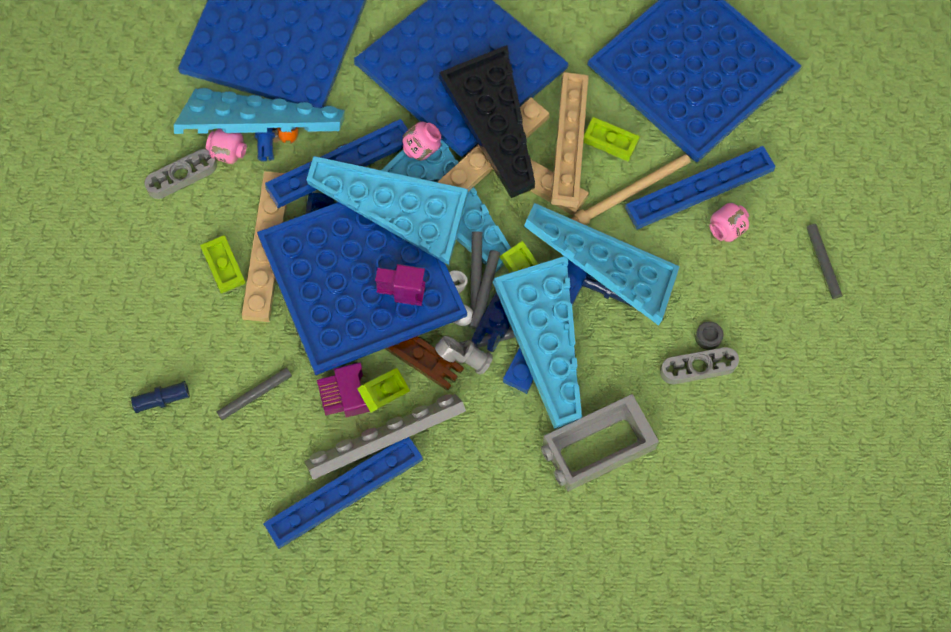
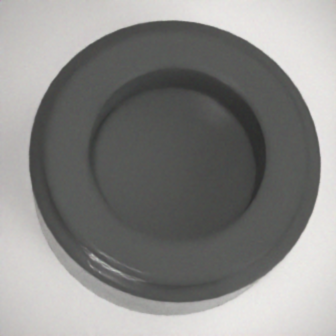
(709, 335)

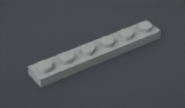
(377, 439)

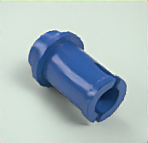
(265, 144)

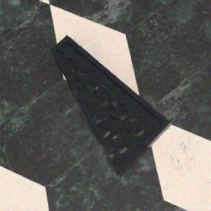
(491, 108)

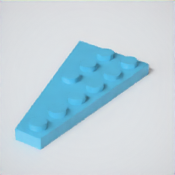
(253, 114)
(408, 206)
(475, 213)
(624, 269)
(544, 327)

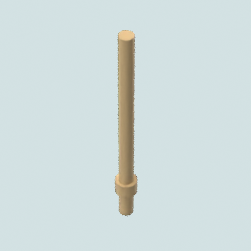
(585, 216)

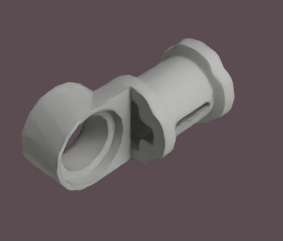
(453, 350)

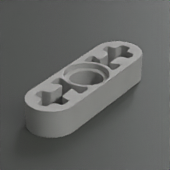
(177, 184)
(716, 354)

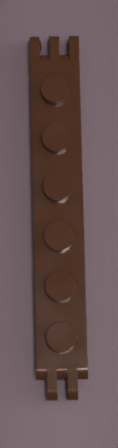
(426, 361)

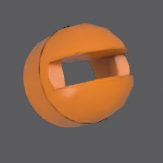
(283, 136)

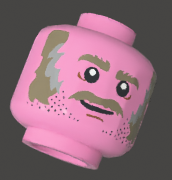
(421, 141)
(226, 146)
(729, 222)

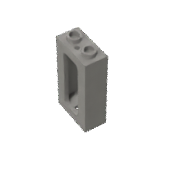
(623, 409)

